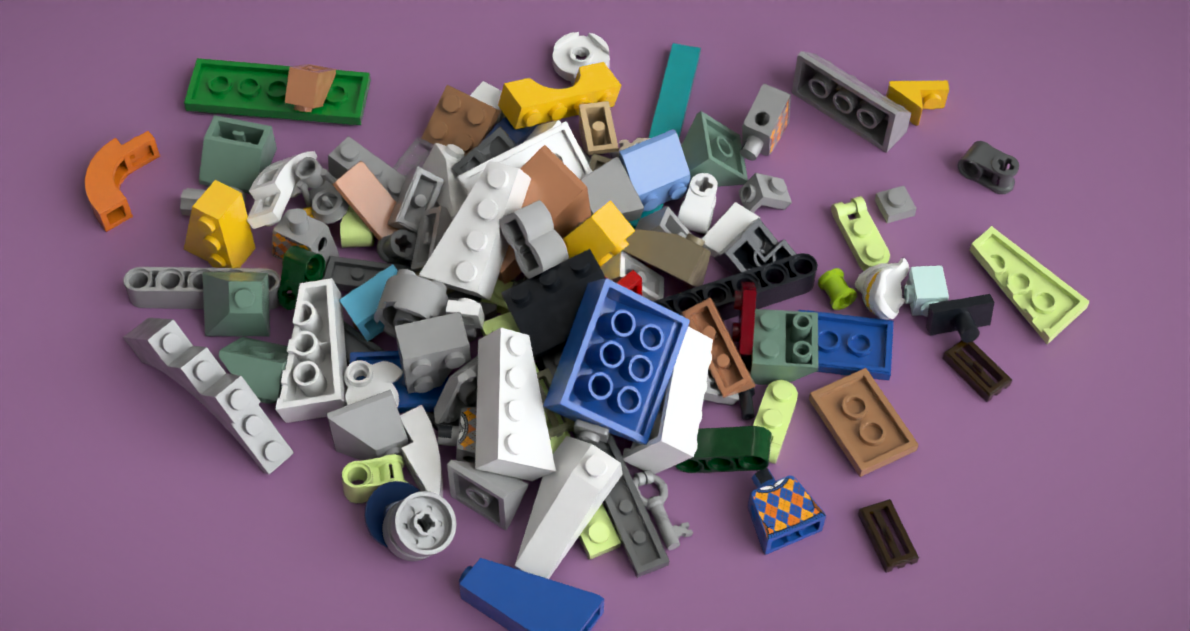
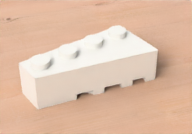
(474, 244)

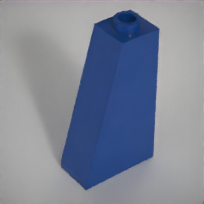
(528, 600)

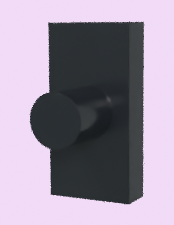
(961, 316)

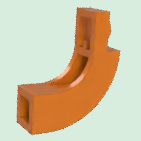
(108, 172)

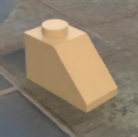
(597, 128)

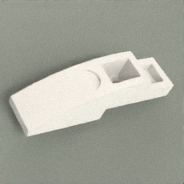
(274, 189)

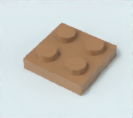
(460, 120)

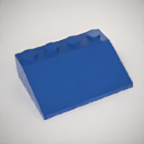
(617, 361)

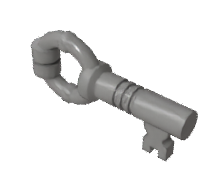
(655, 504)

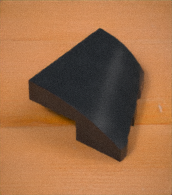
(752, 249)

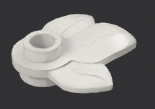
(378, 380)

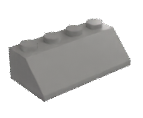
(849, 101)

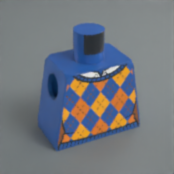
(782, 511)

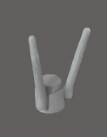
(311, 175)

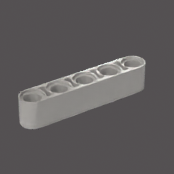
(182, 286)

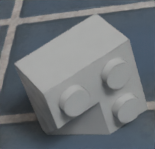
(431, 350)

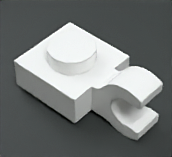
(471, 313)

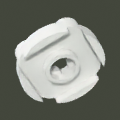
(572, 44)

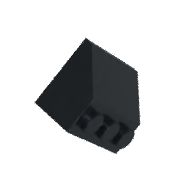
(550, 301)

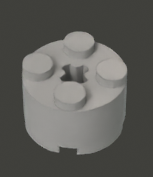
(410, 300)

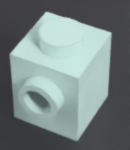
(925, 287)

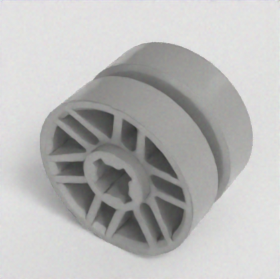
(419, 526)

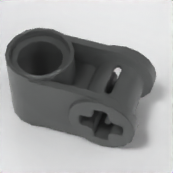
(986, 165)
(397, 247)

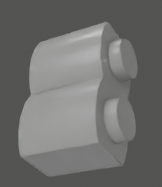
(534, 239)

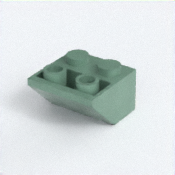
(236, 152)
(783, 346)

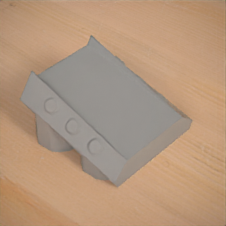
(458, 393)

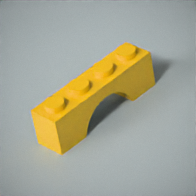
(530, 104)

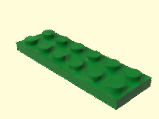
(261, 92)

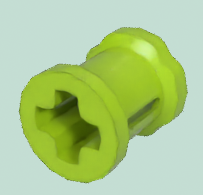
(837, 289)

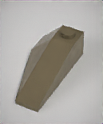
(671, 253)

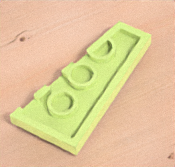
(1030, 286)

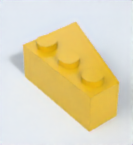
(220, 228)
(600, 233)

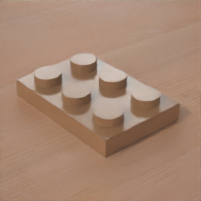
(863, 422)

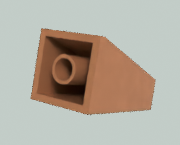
(559, 191)

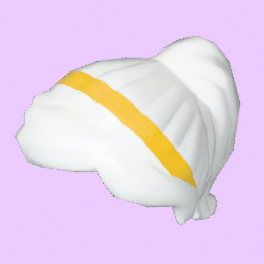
(882, 288)

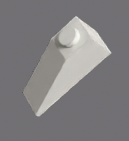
(440, 163)

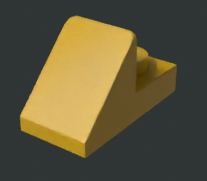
(918, 96)

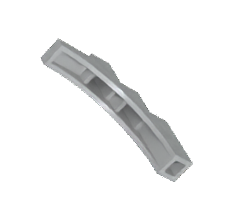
(225, 395)

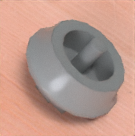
(329, 206)

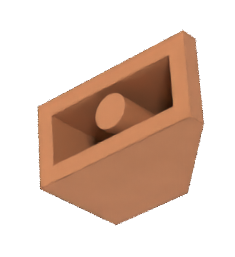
(308, 86)

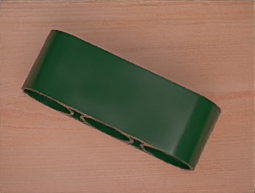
(729, 450)

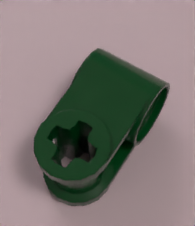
(298, 267)

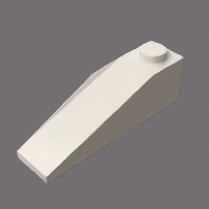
(566, 504)

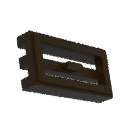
(973, 371)
(898, 560)

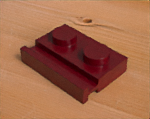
(744, 329)

